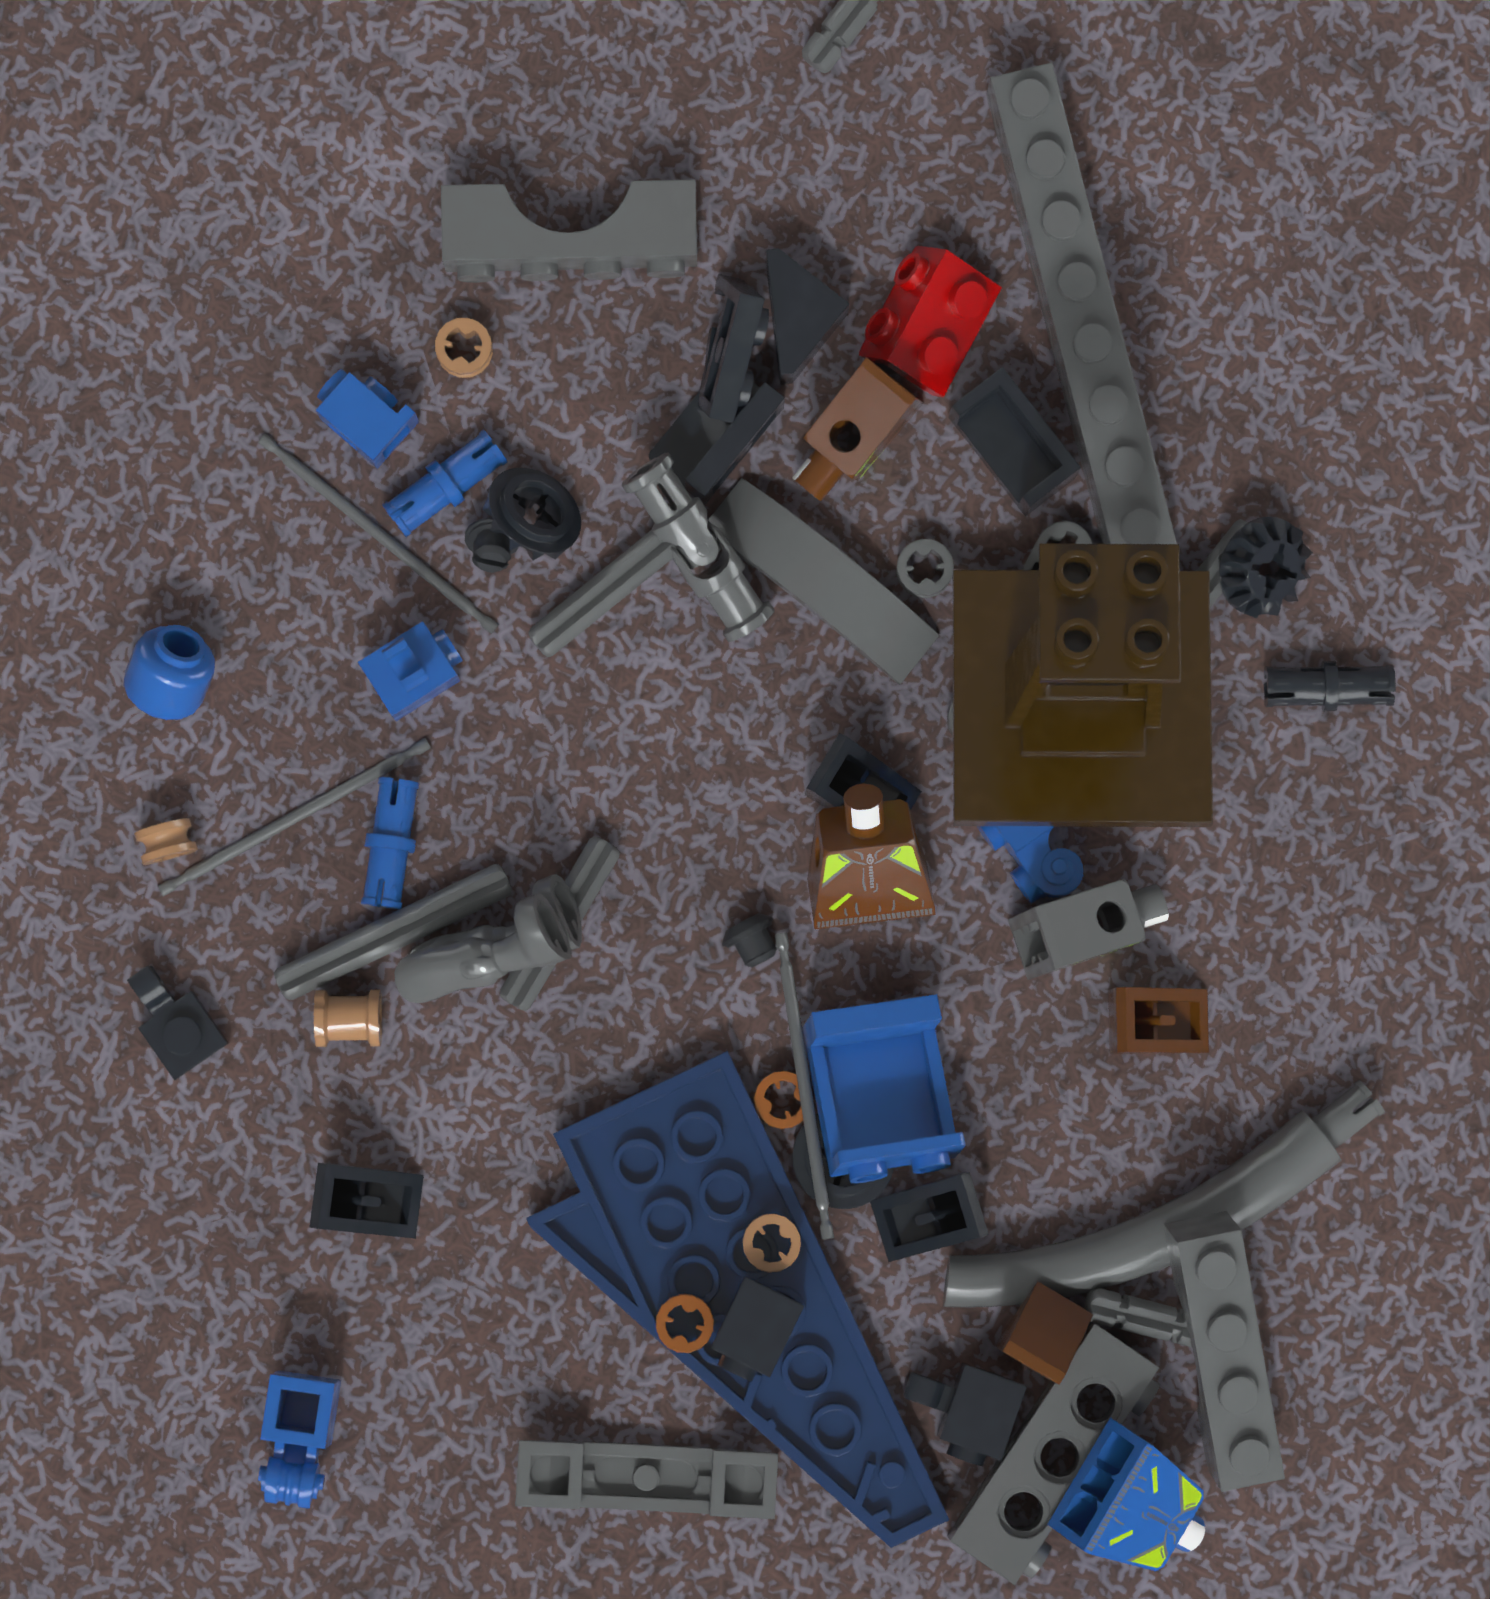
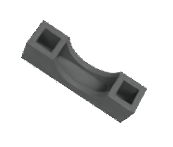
(490, 234)
(1227, 1350)

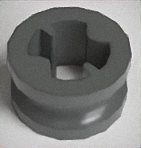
(922, 549)

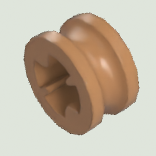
(467, 328)
(166, 841)
(756, 1255)

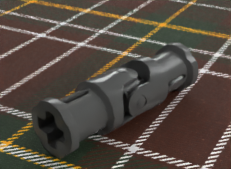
(697, 544)

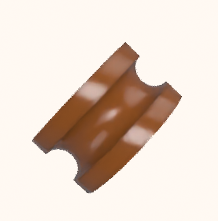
(763, 1105)
(679, 1342)

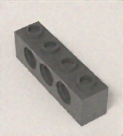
(982, 1525)

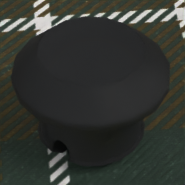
(488, 548)
(751, 940)

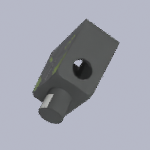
(1068, 928)

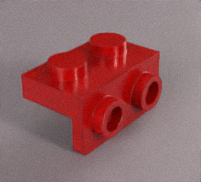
(929, 318)

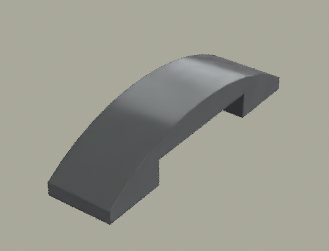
(824, 580)
(646, 1478)

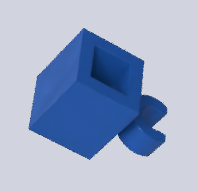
(412, 669)

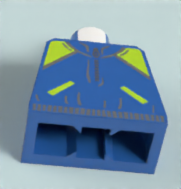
(1130, 1503)

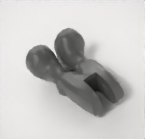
(543, 935)

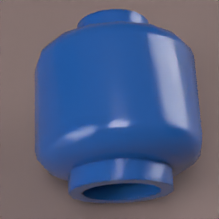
(169, 672)

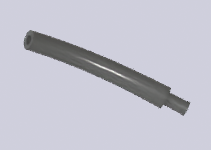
(1246, 1190)

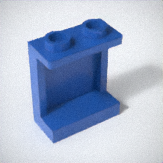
(881, 1088)

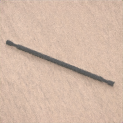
(378, 533)
(294, 817)
(804, 1086)

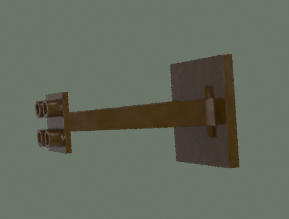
(1083, 691)

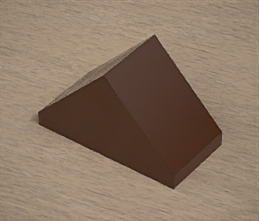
(1158, 1020)
(1045, 1332)

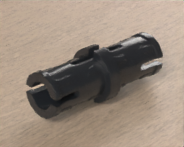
(1329, 686)

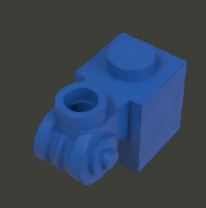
(1040, 870)
(300, 1422)

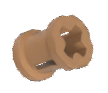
(348, 1018)

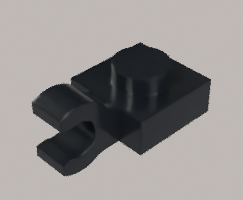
(180, 1029)

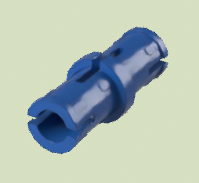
(445, 483)
(390, 843)

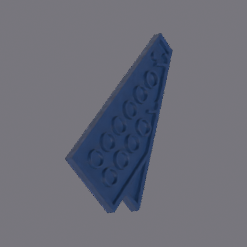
(665, 1215)

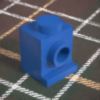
(364, 415)

